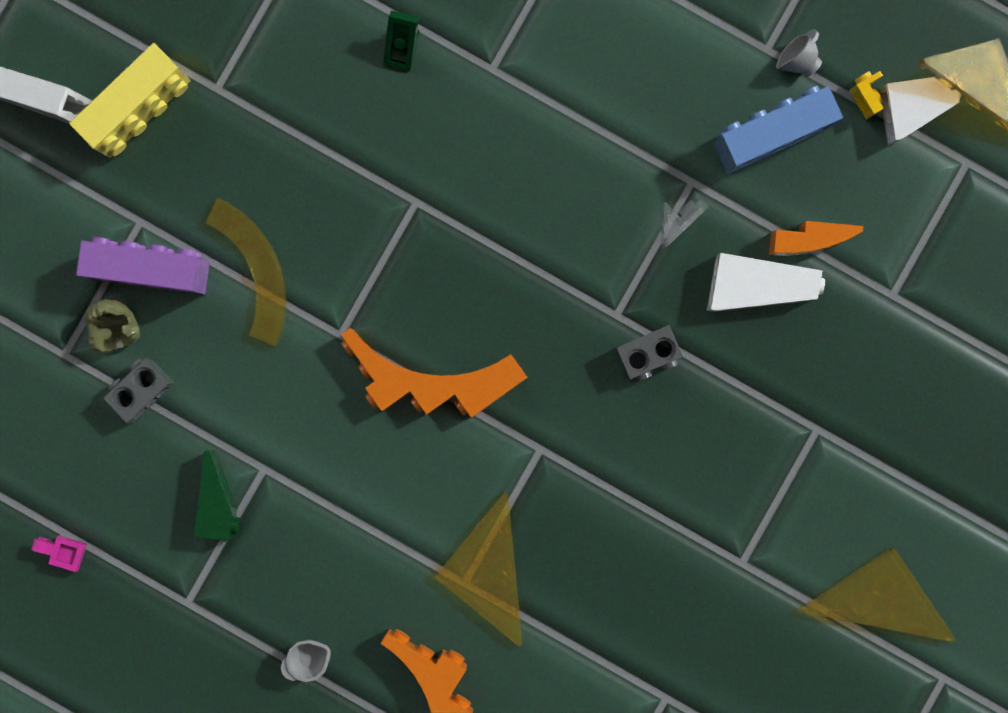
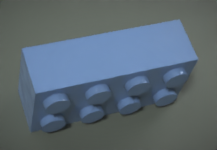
(777, 130)

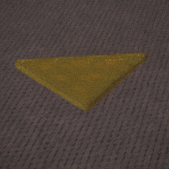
(976, 73)
(485, 571)
(882, 597)

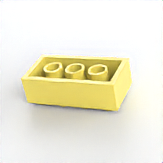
(130, 102)

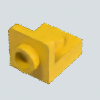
(866, 98)

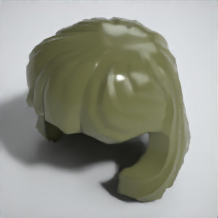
(111, 326)

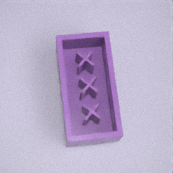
(143, 267)

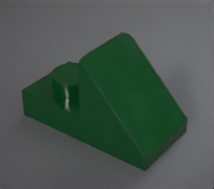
(401, 40)

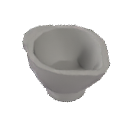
(801, 55)
(306, 661)

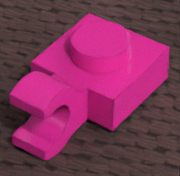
(64, 552)

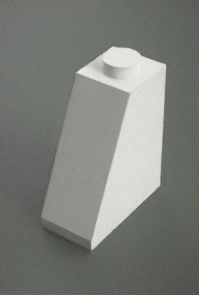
(914, 104)

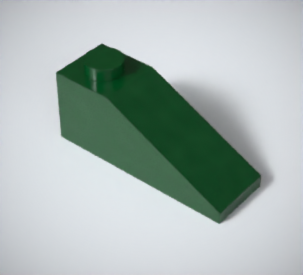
(216, 505)

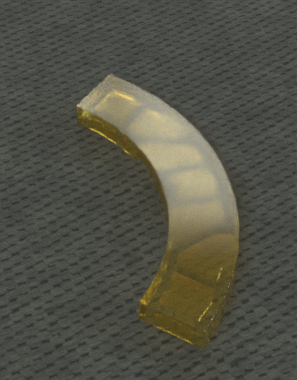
(263, 266)

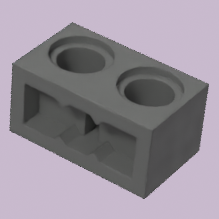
(646, 347)
(142, 395)

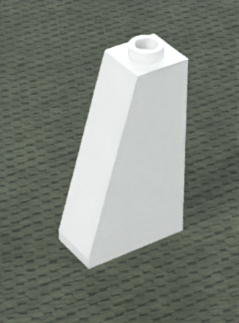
(41, 96)
(752, 282)

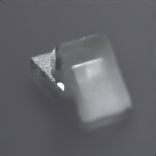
(673, 225)

